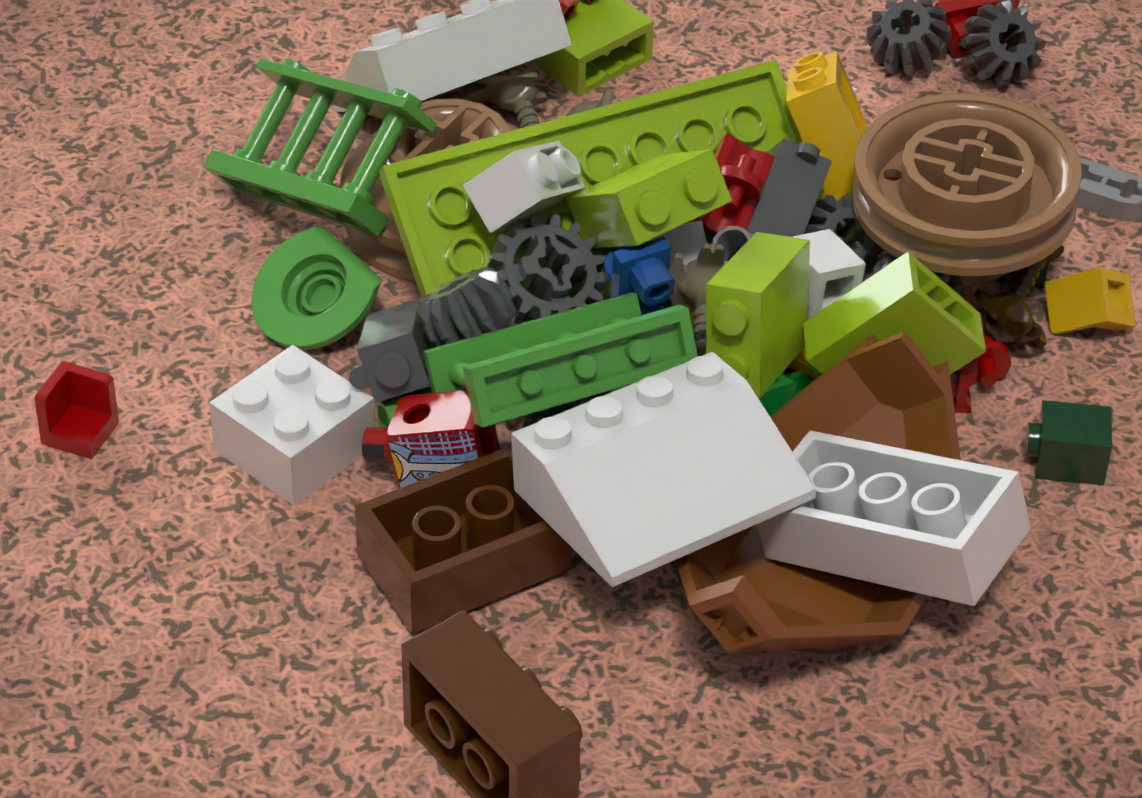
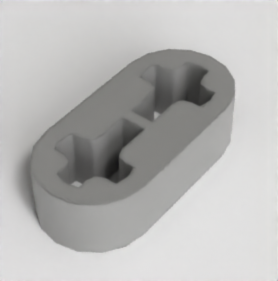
(1105, 190)

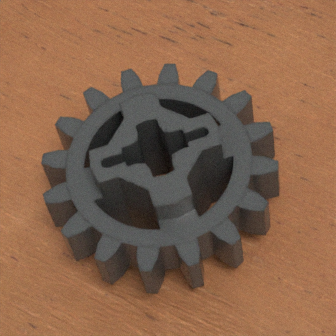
(549, 269)

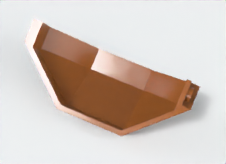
(754, 603)

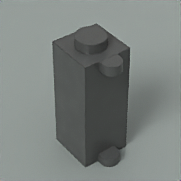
(789, 190)
(392, 353)

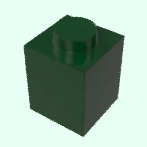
(1071, 442)

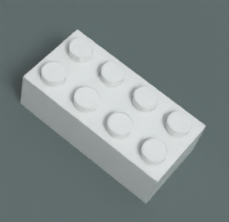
(900, 518)

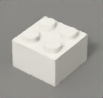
(291, 424)

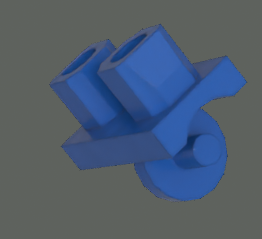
(643, 273)

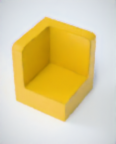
(1090, 300)

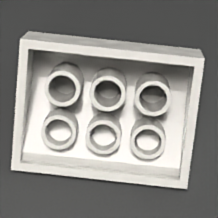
(459, 48)
(658, 468)

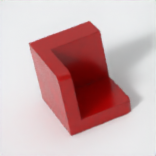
(76, 409)

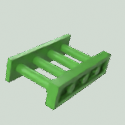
(316, 191)
(561, 357)

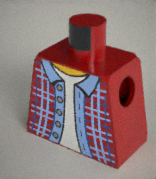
(429, 436)

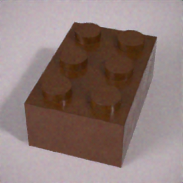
(456, 541)
(487, 715)

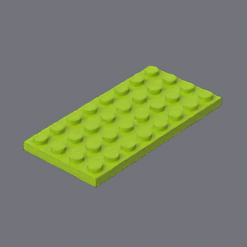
(448, 236)

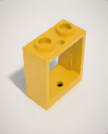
(827, 116)

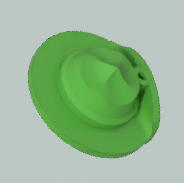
(312, 291)

